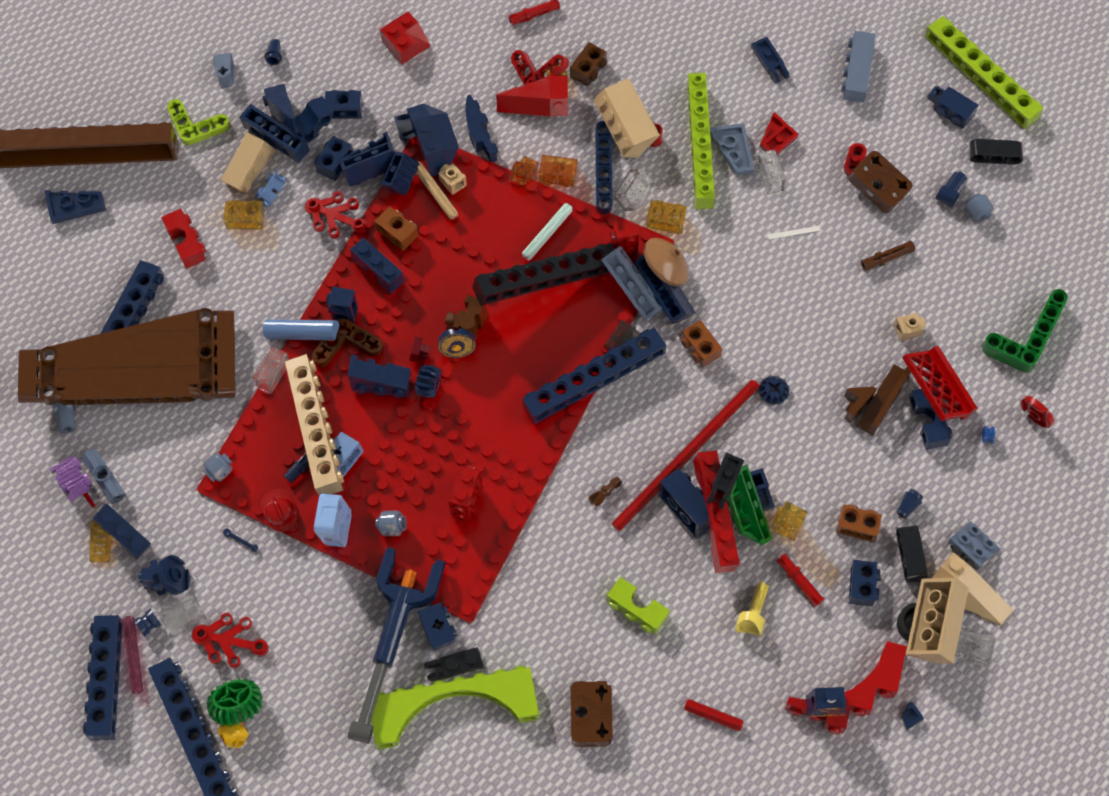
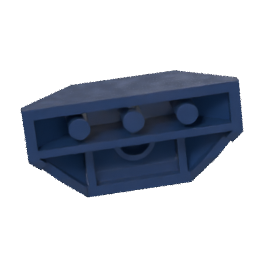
(433, 136)

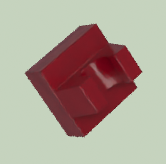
(419, 350)

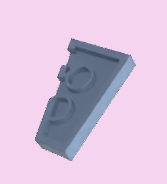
(734, 146)

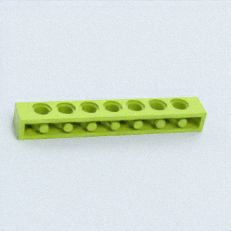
(961, 52)
(700, 141)

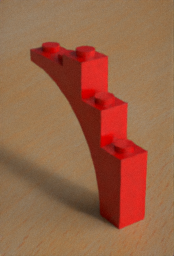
(860, 699)

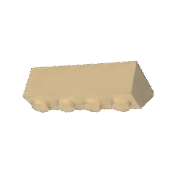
(626, 118)
(937, 620)

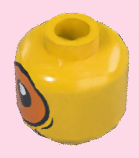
(233, 736)

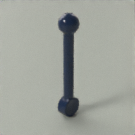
(227, 533)

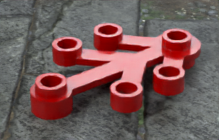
(335, 214)
(227, 639)

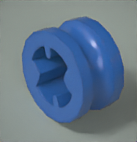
(988, 434)

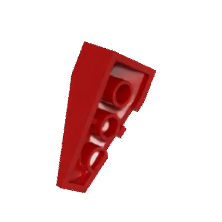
(539, 98)

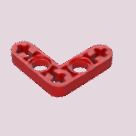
(535, 75)

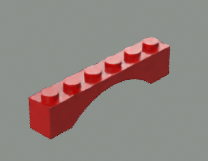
(723, 541)

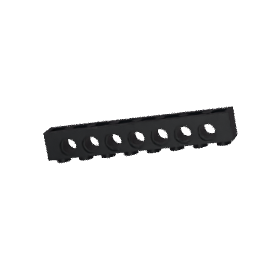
(538, 280)

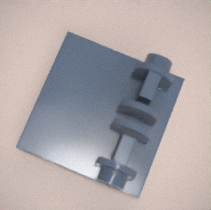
(973, 544)

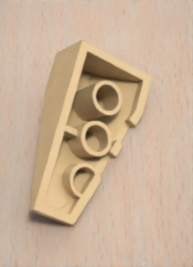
(981, 597)

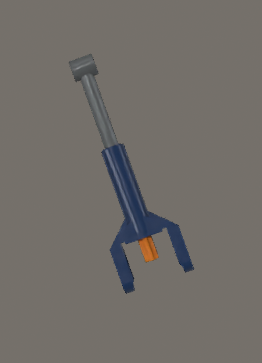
(401, 601)

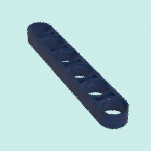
(603, 167)

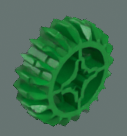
(234, 702)

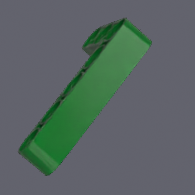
(1037, 337)

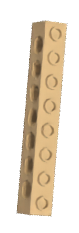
(302, 381)

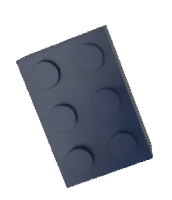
(685, 502)

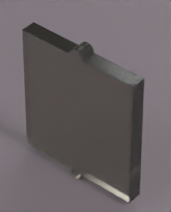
(620, 335)

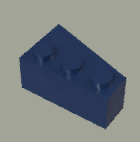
(368, 162)
(379, 379)

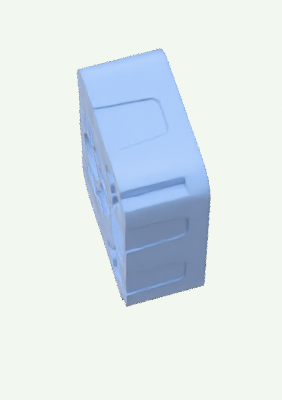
(332, 520)

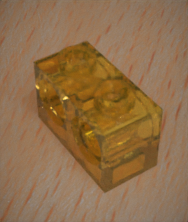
(244, 219)
(665, 221)
(789, 520)

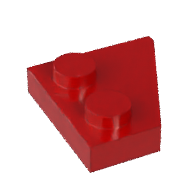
(778, 135)

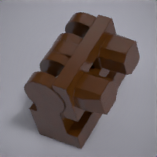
(470, 320)

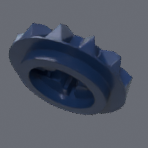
(774, 397)

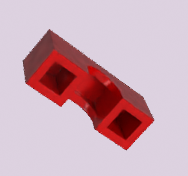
(190, 249)

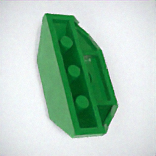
(747, 509)

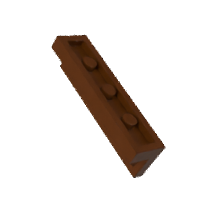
(883, 399)

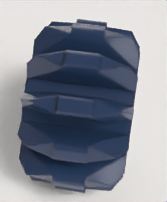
(428, 381)

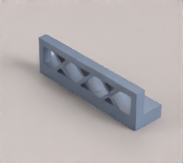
(632, 282)

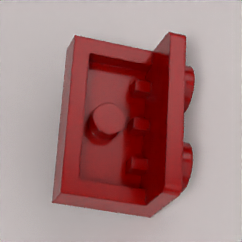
(627, 239)

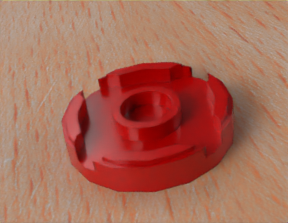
(1037, 412)

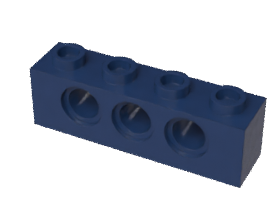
(274, 133)

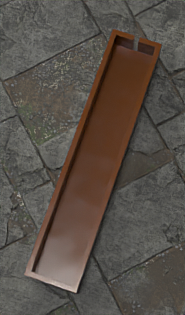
(88, 145)

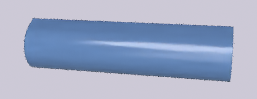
(300, 329)

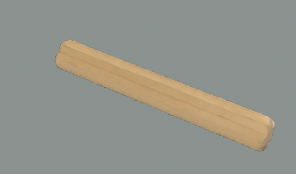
(436, 192)

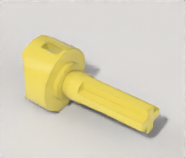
(750, 620)

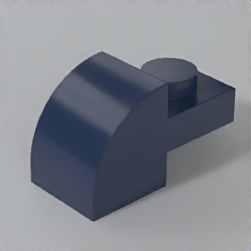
(761, 484)

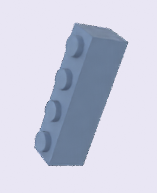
(859, 66)

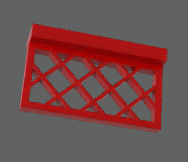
(943, 375)

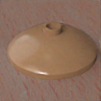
(666, 261)

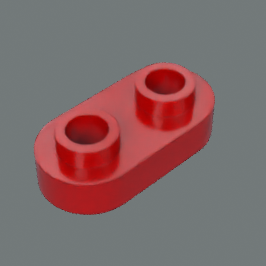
(853, 160)

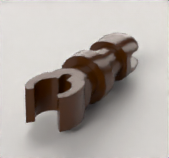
(599, 496)

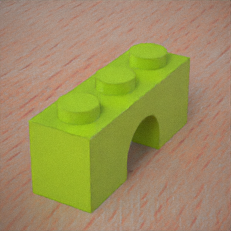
(650, 617)

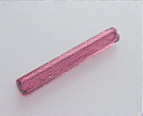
(132, 655)

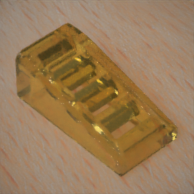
(94, 532)

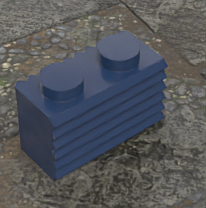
(400, 173)

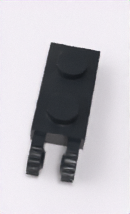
(725, 478)
(455, 664)

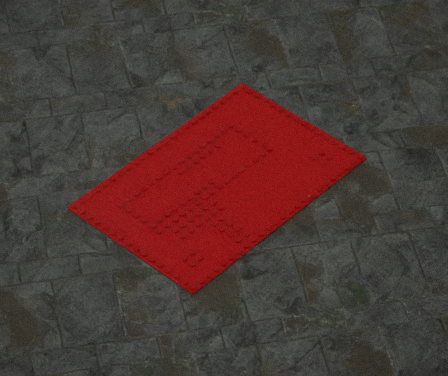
(477, 414)

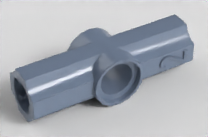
(64, 417)
(108, 484)

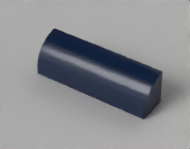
(669, 297)

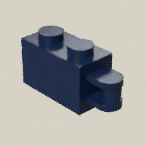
(953, 105)

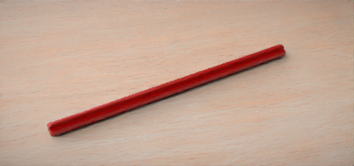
(686, 454)

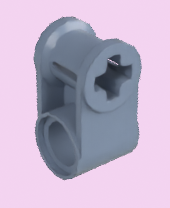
(224, 69)

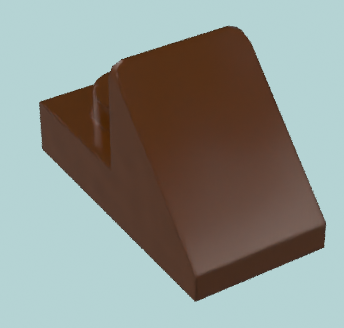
(859, 399)

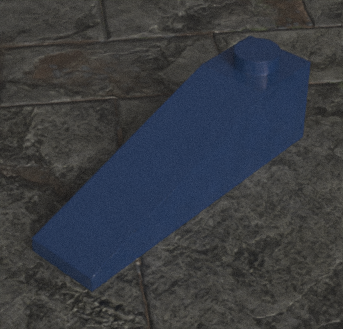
(279, 105)

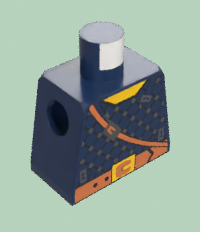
(826, 702)

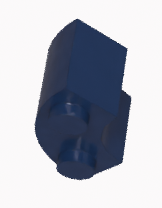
(313, 118)

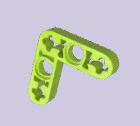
(189, 128)

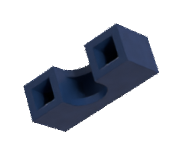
(370, 258)
(934, 434)
(121, 530)

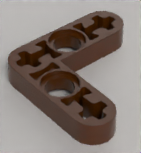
(342, 337)

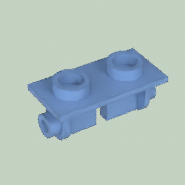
(273, 182)

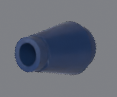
(273, 53)
(909, 503)

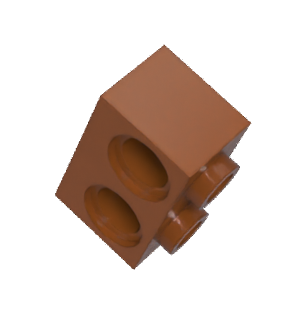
(705, 342)
(858, 528)

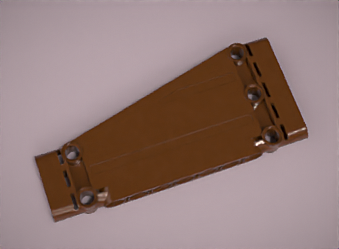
(136, 364)

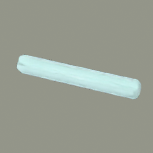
(547, 231)

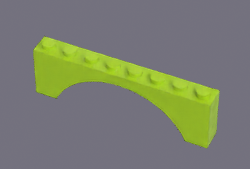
(509, 689)

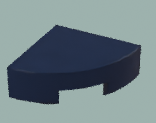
(911, 716)

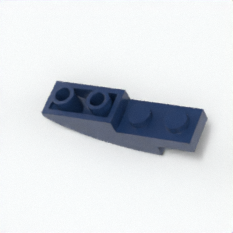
(478, 131)

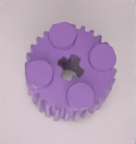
(71, 479)

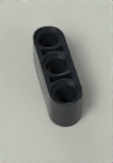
(996, 151)
(911, 553)

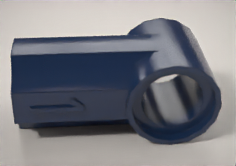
(950, 192)

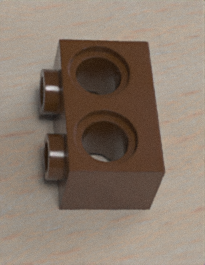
(585, 62)

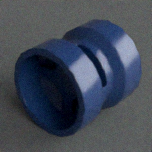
(147, 622)

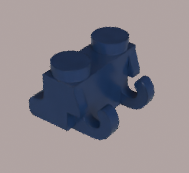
(150, 578)

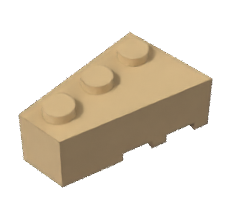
(247, 162)

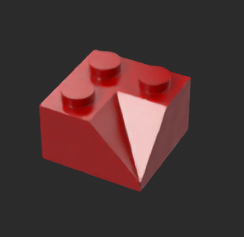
(404, 37)

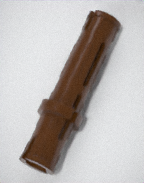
(881, 258)

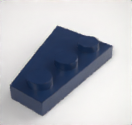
(68, 206)

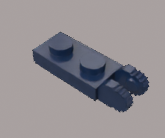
(770, 59)

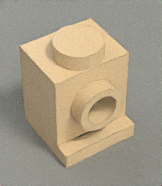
(452, 178)
(906, 330)

